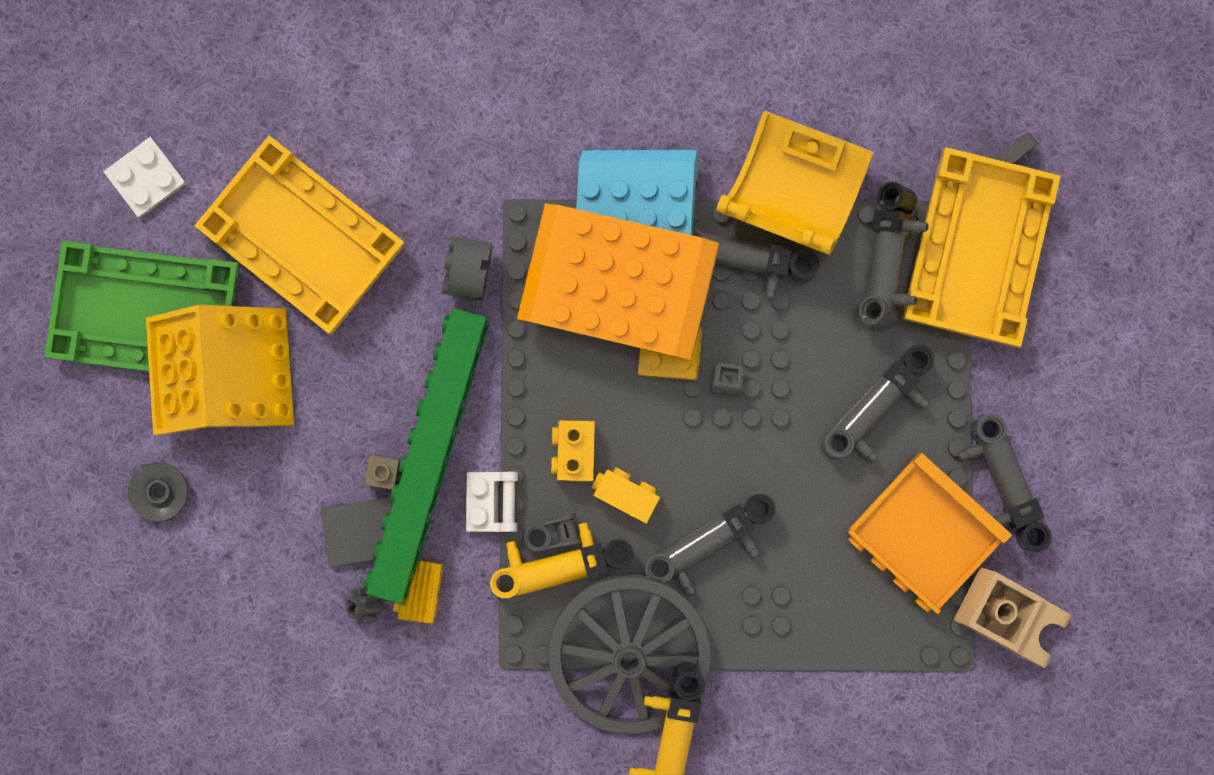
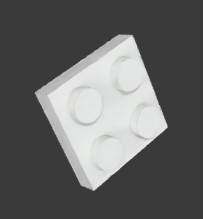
(144, 177)

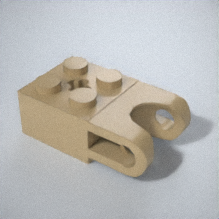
(1016, 622)

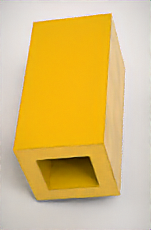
(625, 495)

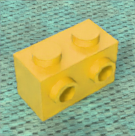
(574, 451)

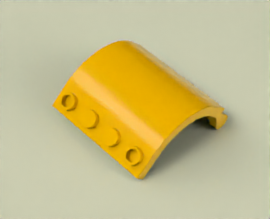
(797, 183)

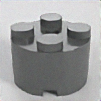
(467, 268)

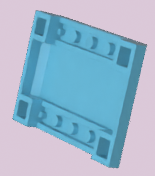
(640, 186)

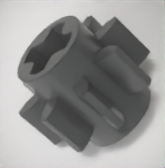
(363, 606)

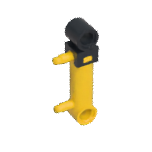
(560, 568)
(682, 713)

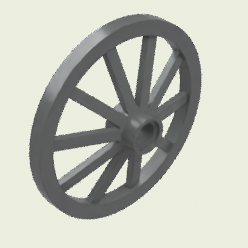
(575, 607)

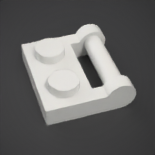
(483, 502)

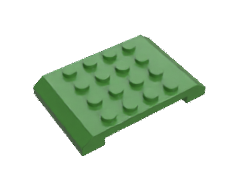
(110, 292)

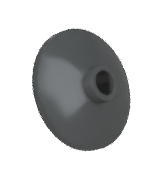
(143, 486)

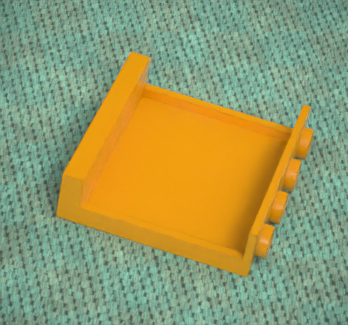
(927, 533)

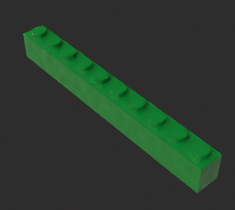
(427, 458)

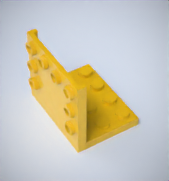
(219, 368)

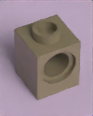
(382, 472)

